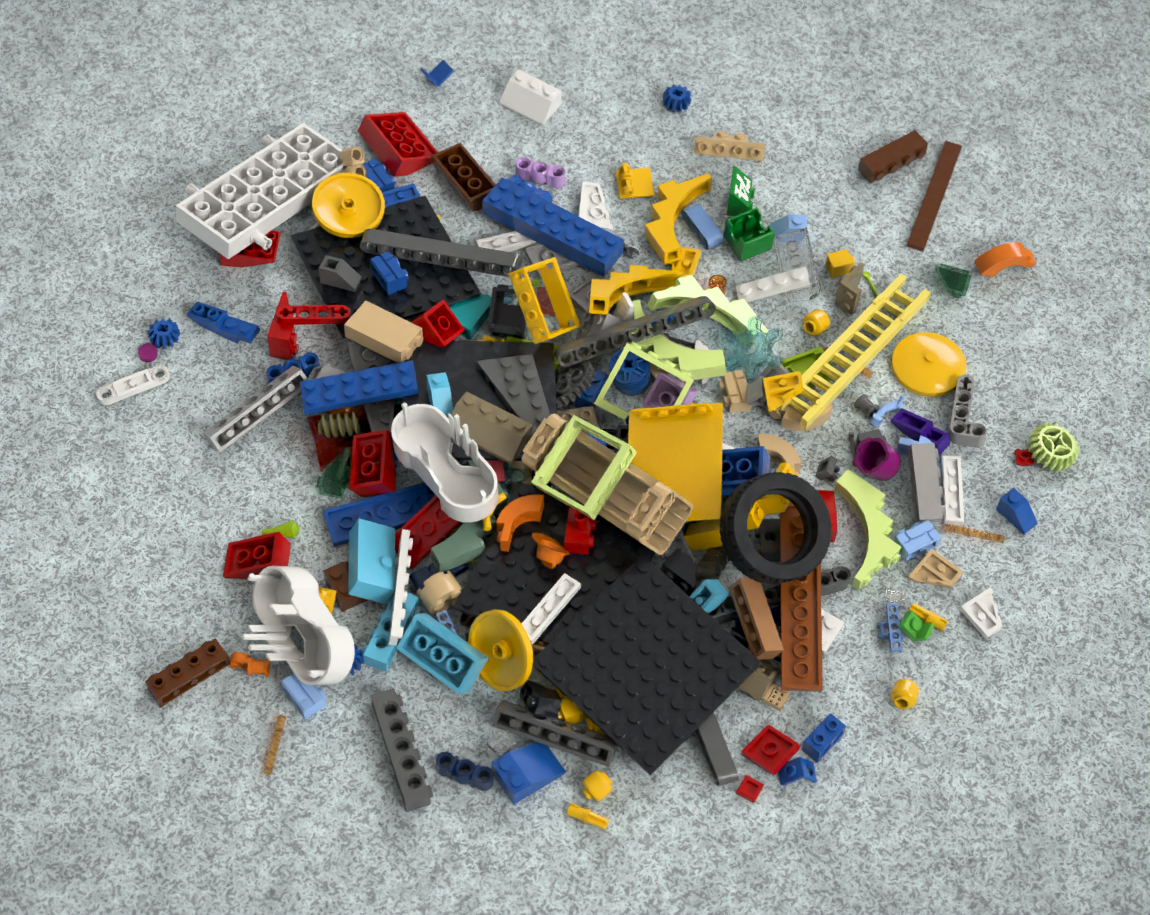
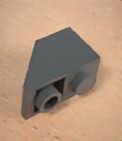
(338, 274)

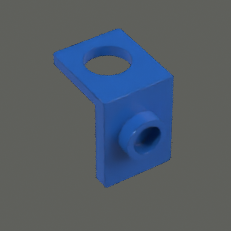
(439, 73)
(796, 770)

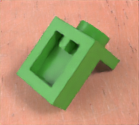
(915, 628)

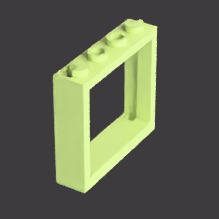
(651, 357)
(607, 482)

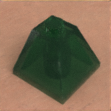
(954, 279)
(336, 476)

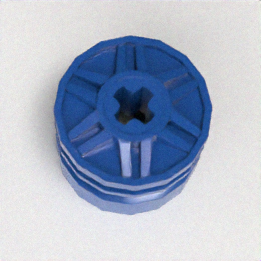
(633, 374)

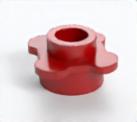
(1019, 460)

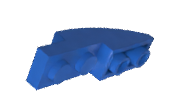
(220, 323)

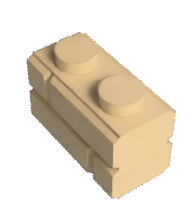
(735, 391)

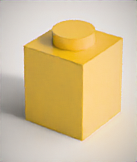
(839, 263)

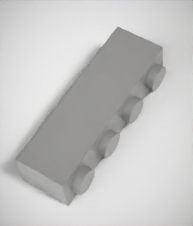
(925, 482)

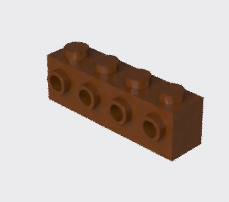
(893, 156)
(187, 672)

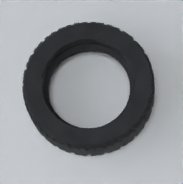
(815, 525)

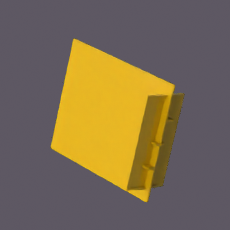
(682, 451)

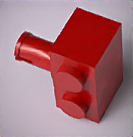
(578, 532)

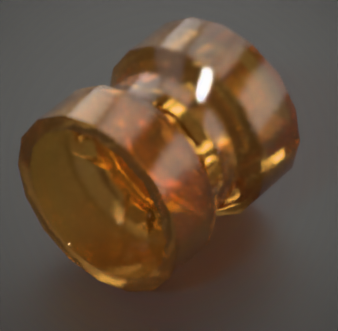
(718, 281)

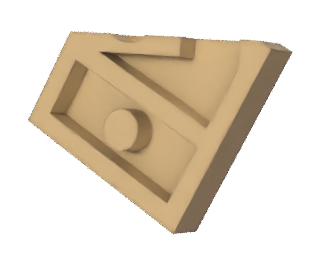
(936, 571)

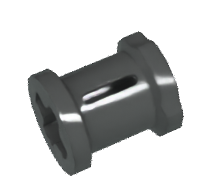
(866, 406)

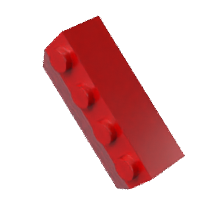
(397, 142)

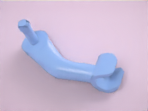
(895, 405)

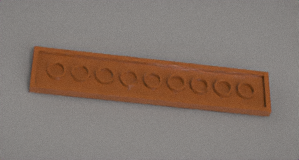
(799, 615)

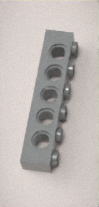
(255, 409)

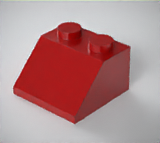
(439, 324)

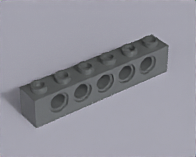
(555, 733)
(412, 797)

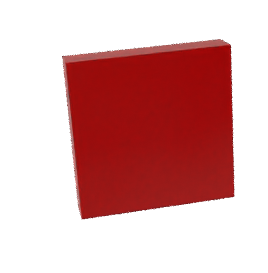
(770, 750)

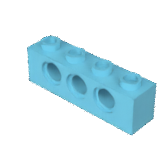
(382, 657)

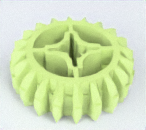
(1053, 446)

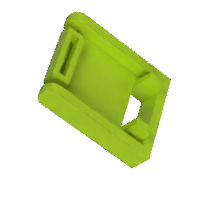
(803, 361)

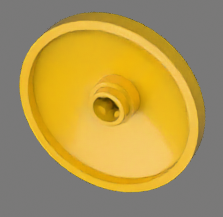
(348, 205)
(928, 364)
(507, 647)

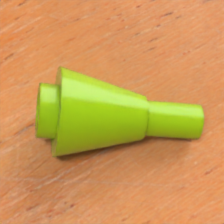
(287, 529)

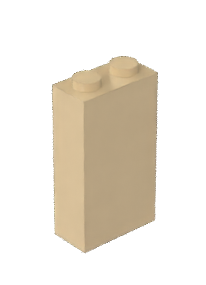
(383, 332)

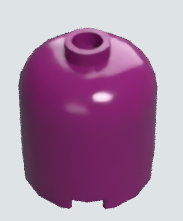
(877, 459)

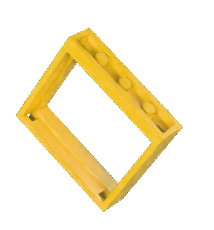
(558, 296)

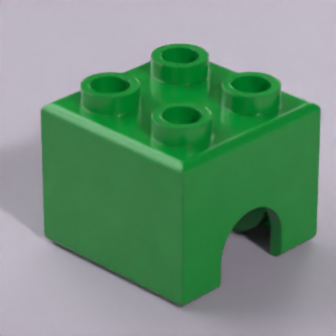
(748, 235)

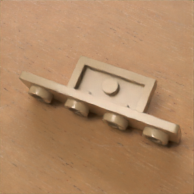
(729, 146)

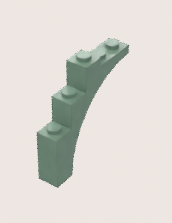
(466, 541)

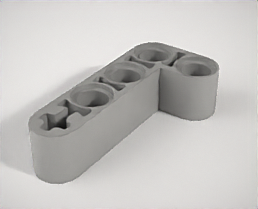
(961, 408)

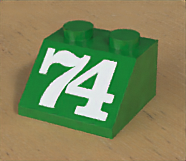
(740, 193)

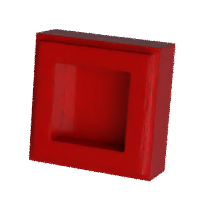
(749, 789)

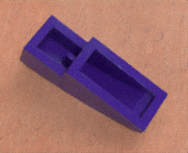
(917, 426)

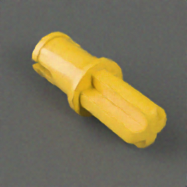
(929, 616)
(587, 816)

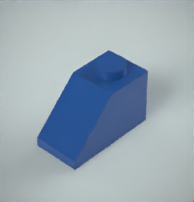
(1017, 511)

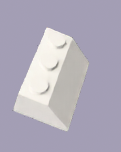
(531, 97)

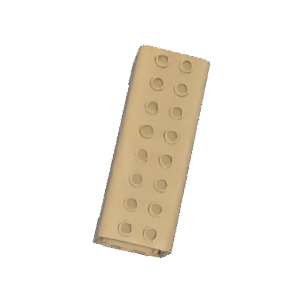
(638, 502)

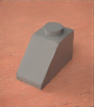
(756, 392)

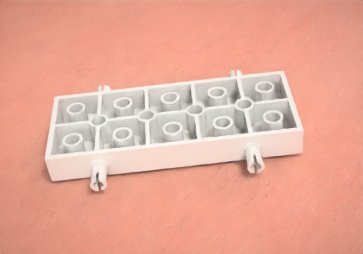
(260, 191)

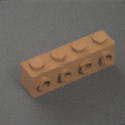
(756, 618)

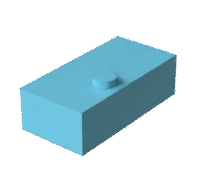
(371, 561)
(442, 653)

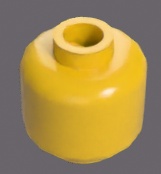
(816, 322)
(904, 694)
(597, 785)

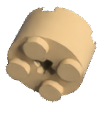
(440, 592)

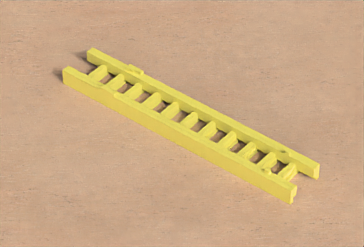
(863, 358)

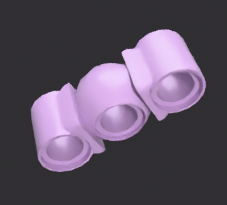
(540, 172)

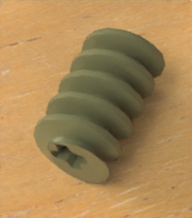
(342, 425)

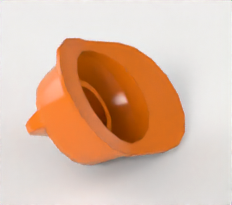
(549, 550)

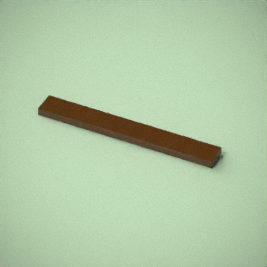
(934, 196)

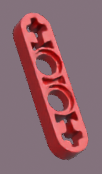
(313, 311)

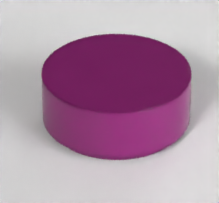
(147, 352)

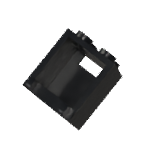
(506, 319)

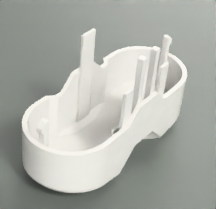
(425, 442)
(291, 598)

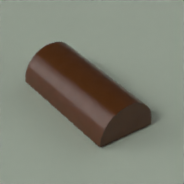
(464, 175)

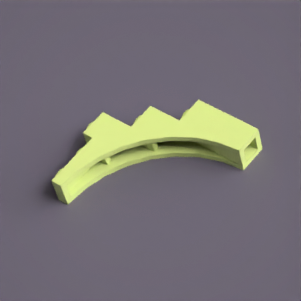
(730, 314)
(698, 362)
(867, 504)

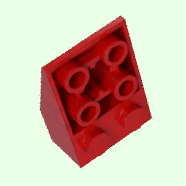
(254, 253)

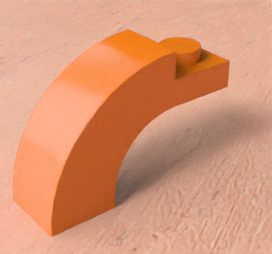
(1002, 257)
(516, 513)

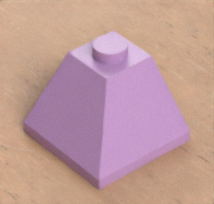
(666, 391)

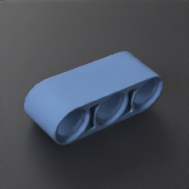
(703, 226)

